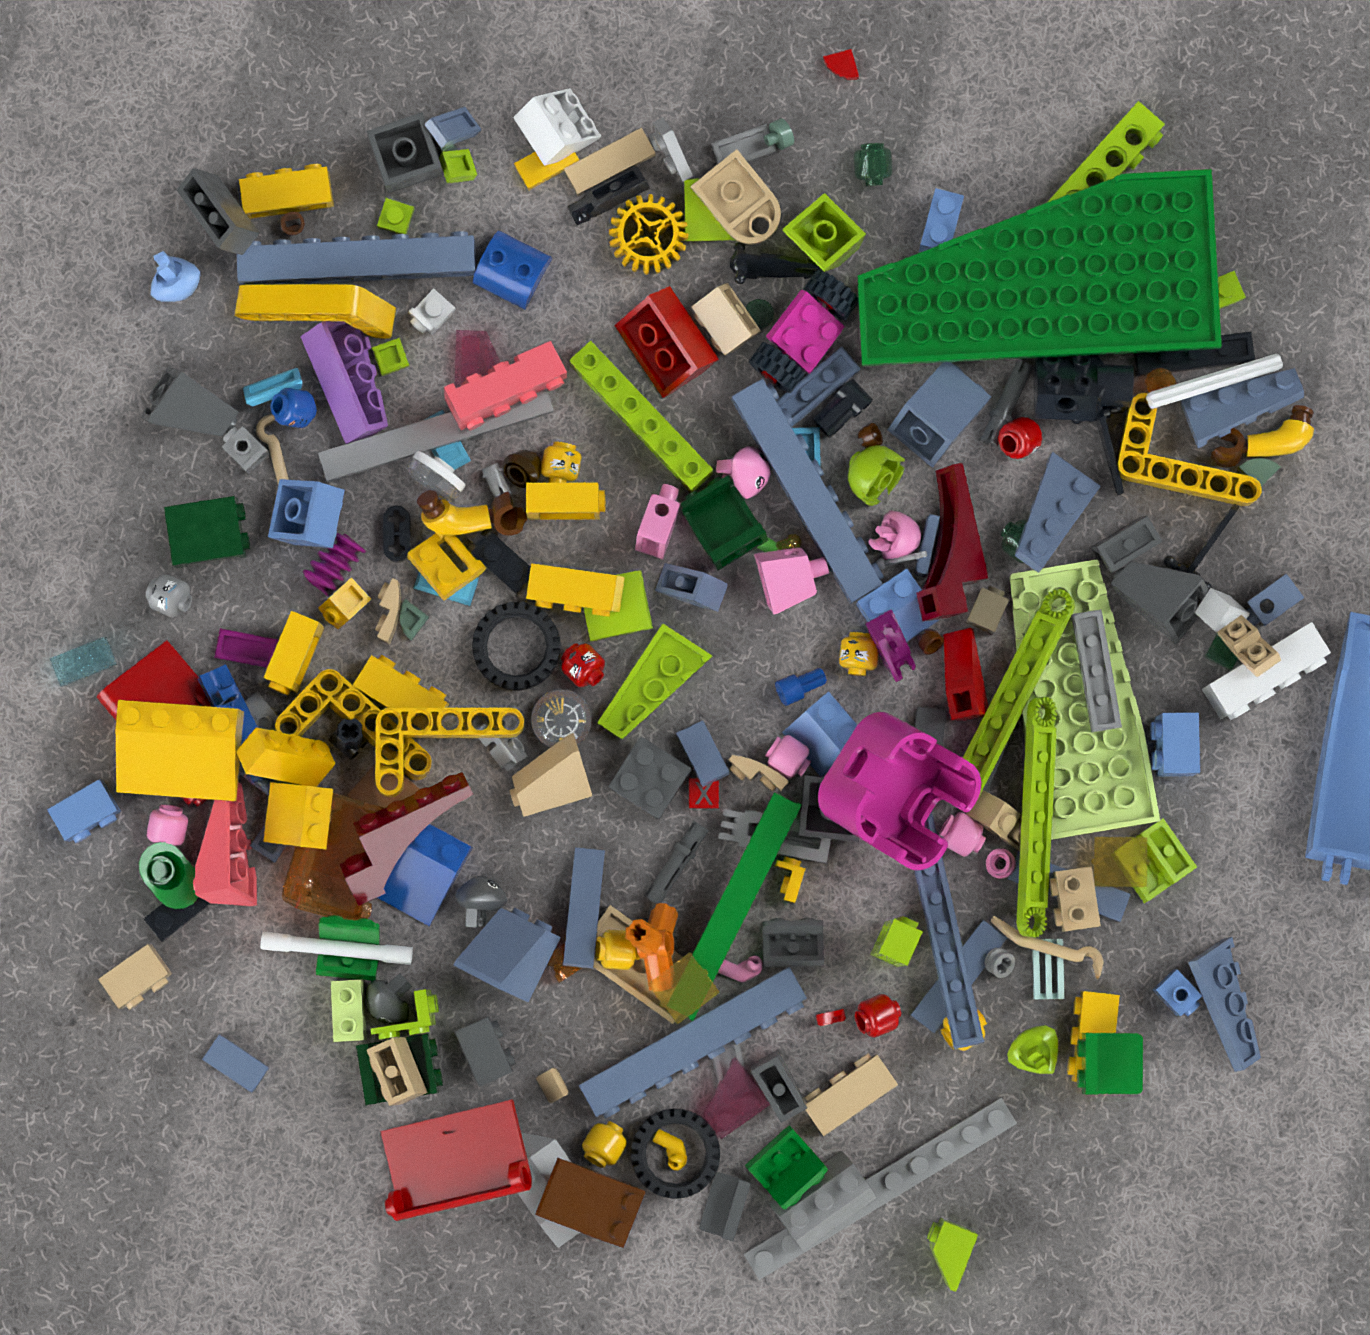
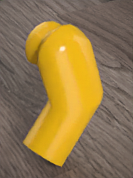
(674, 1147)

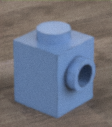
(1178, 994)

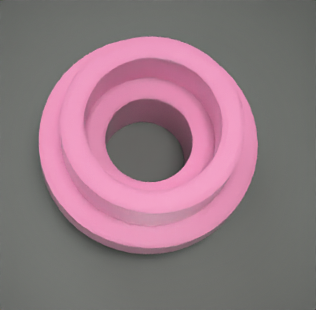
(991, 863)

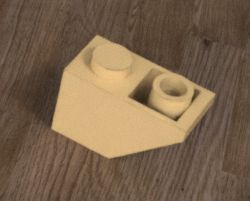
(998, 818)

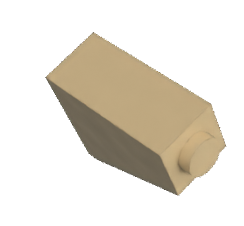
(551, 779)

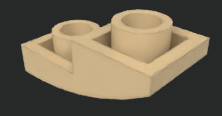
(390, 600)
(1248, 646)
(746, 767)

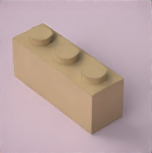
(849, 1093)

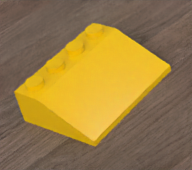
(178, 750)

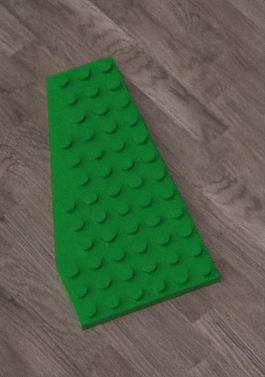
(1073, 277)

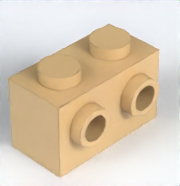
(725, 319)
(1075, 899)
(135, 977)
(396, 1071)

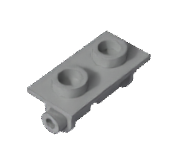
(508, 750)

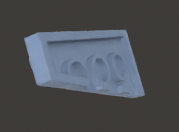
(1239, 403)
(1057, 506)
(1220, 989)

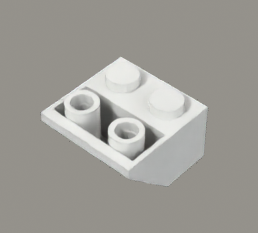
(556, 125)

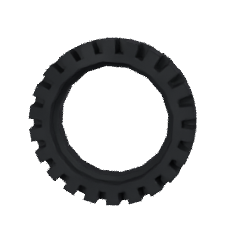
(496, 616)
(686, 1188)

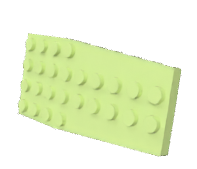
(1102, 775)

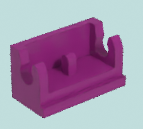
(890, 644)

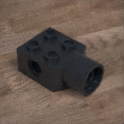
(1079, 387)

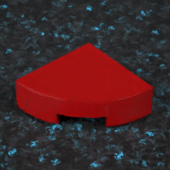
(842, 64)
(830, 1017)

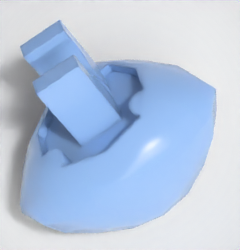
(174, 278)

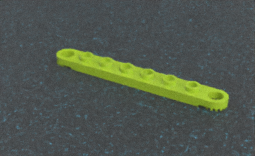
(1018, 684)
(1036, 817)

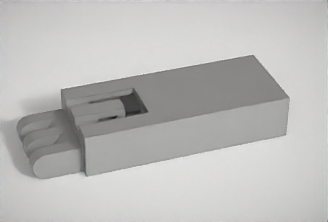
(794, 845)

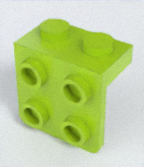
(426, 1007)

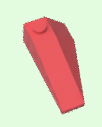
(222, 863)

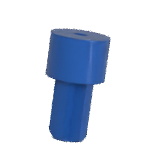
(793, 688)

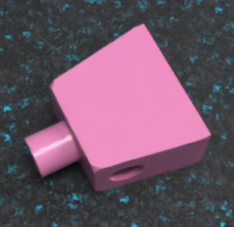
(656, 529)
(788, 577)

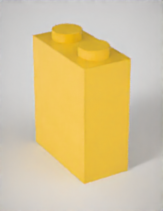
(298, 815)

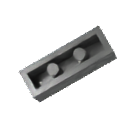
(218, 211)

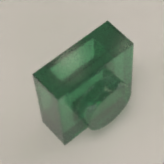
(1220, 653)

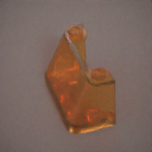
(314, 874)

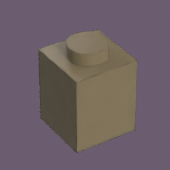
(987, 609)

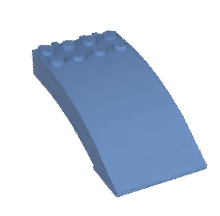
(1342, 788)

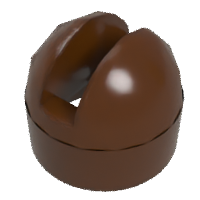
(293, 229)
(870, 435)
(930, 641)

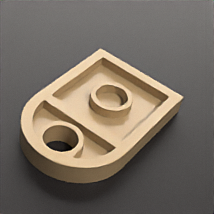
(737, 198)

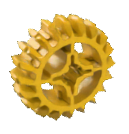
(658, 226)

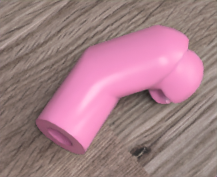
(744, 971)

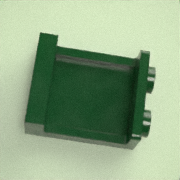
(722, 522)
(206, 531)
(423, 1051)

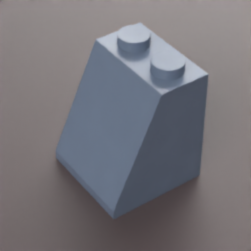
(939, 413)
(510, 953)

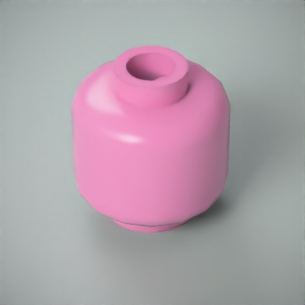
(788, 757)
(167, 825)
(962, 834)

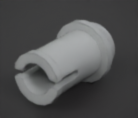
(495, 480)

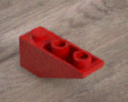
(963, 676)

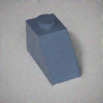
(691, 586)

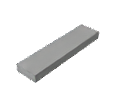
(1096, 670)

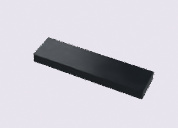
(1235, 349)

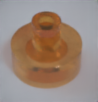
(1159, 379)

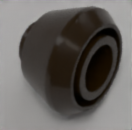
(522, 468)

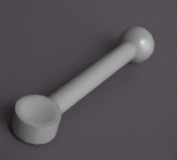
(882, 563)

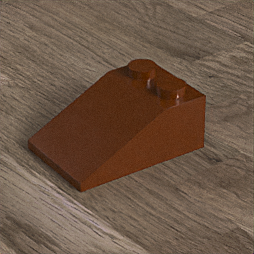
(590, 1202)

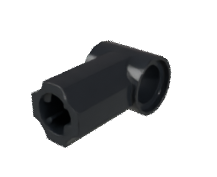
(846, 404)
(349, 737)

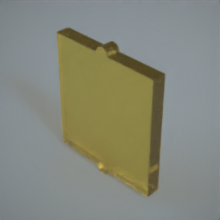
(1120, 861)
(683, 988)

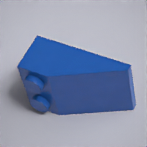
(425, 874)

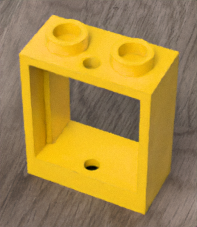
(564, 501)
(293, 653)

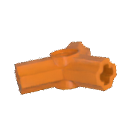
(654, 939)

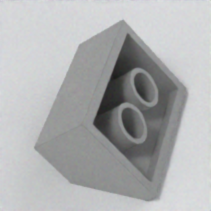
(826, 1204)

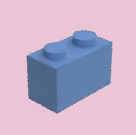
(941, 219)
(84, 811)

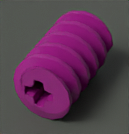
(332, 563)

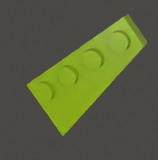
(655, 677)

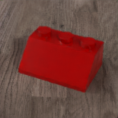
(666, 341)

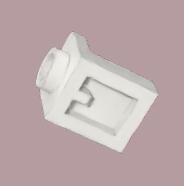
(431, 312)

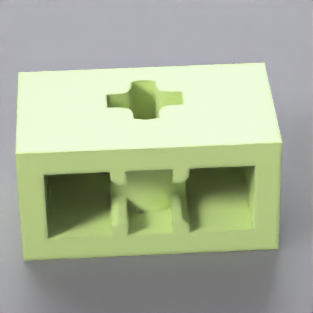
(348, 1010)

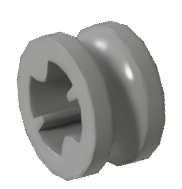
(1003, 959)

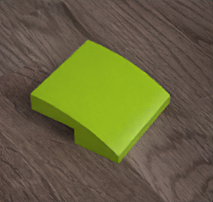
(700, 221)
(633, 613)
(1167, 860)

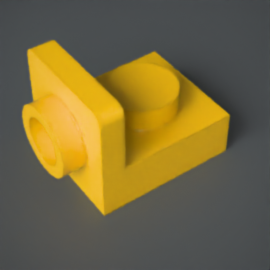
(344, 603)
(792, 884)

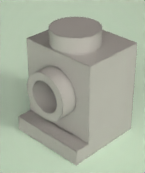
(249, 458)

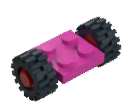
(804, 331)

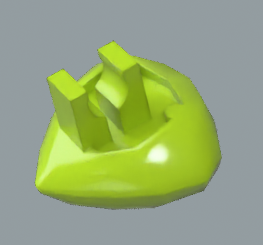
(1035, 1050)

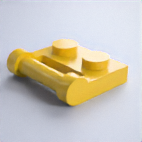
(438, 567)

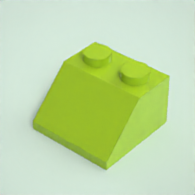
(825, 233)
(951, 1249)

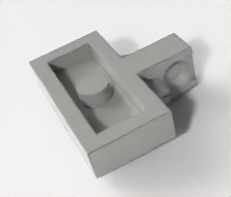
(665, 141)

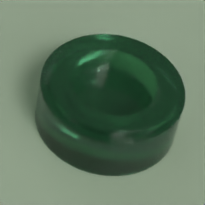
(761, 312)

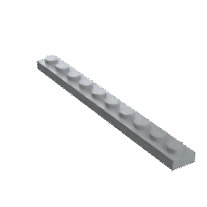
(896, 1179)

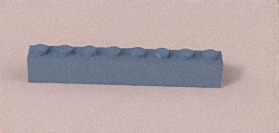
(358, 260)
(806, 490)
(693, 1041)

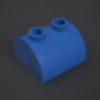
(511, 269)

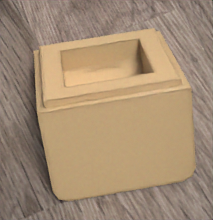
(552, 1085)

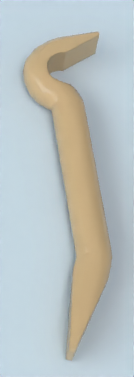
(274, 447)
(1051, 948)

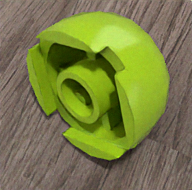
(873, 472)

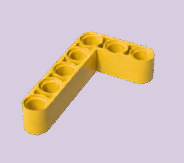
(317, 303)
(1175, 468)
(366, 711)
(433, 730)

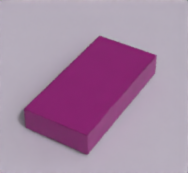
(245, 648)

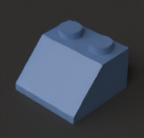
(901, 598)
(824, 731)

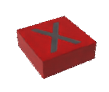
(703, 797)

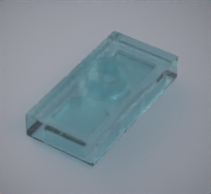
(83, 661)

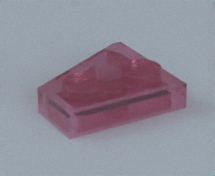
(473, 354)
(734, 1101)

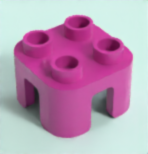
(890, 784)

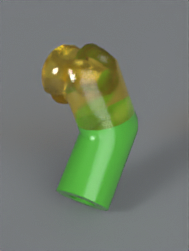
(790, 542)

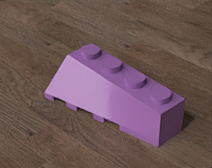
(347, 378)

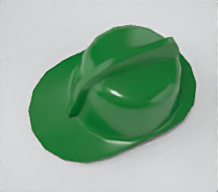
(168, 875)

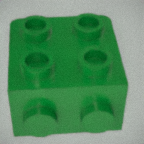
(347, 930)
(1110, 1063)
(787, 1168)

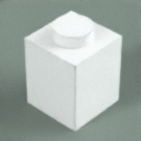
(1219, 609)

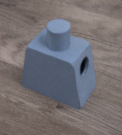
(1282, 594)

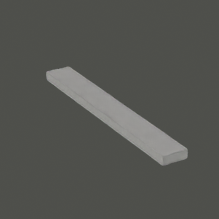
(420, 436)

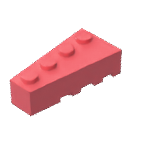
(505, 386)

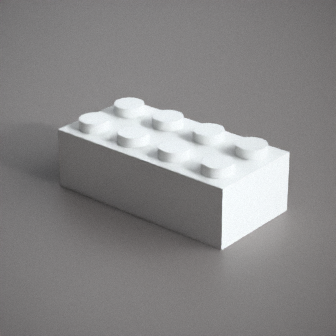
(1236, 689)

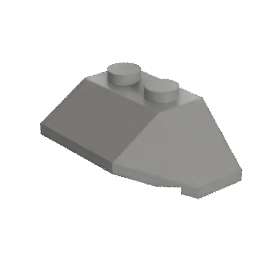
(542, 1156)

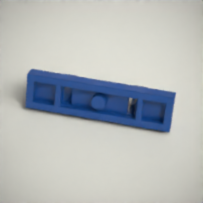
(219, 687)

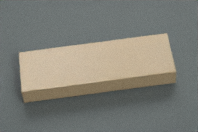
(609, 161)

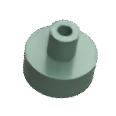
(779, 134)

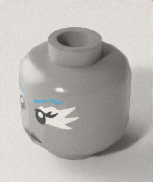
(168, 595)

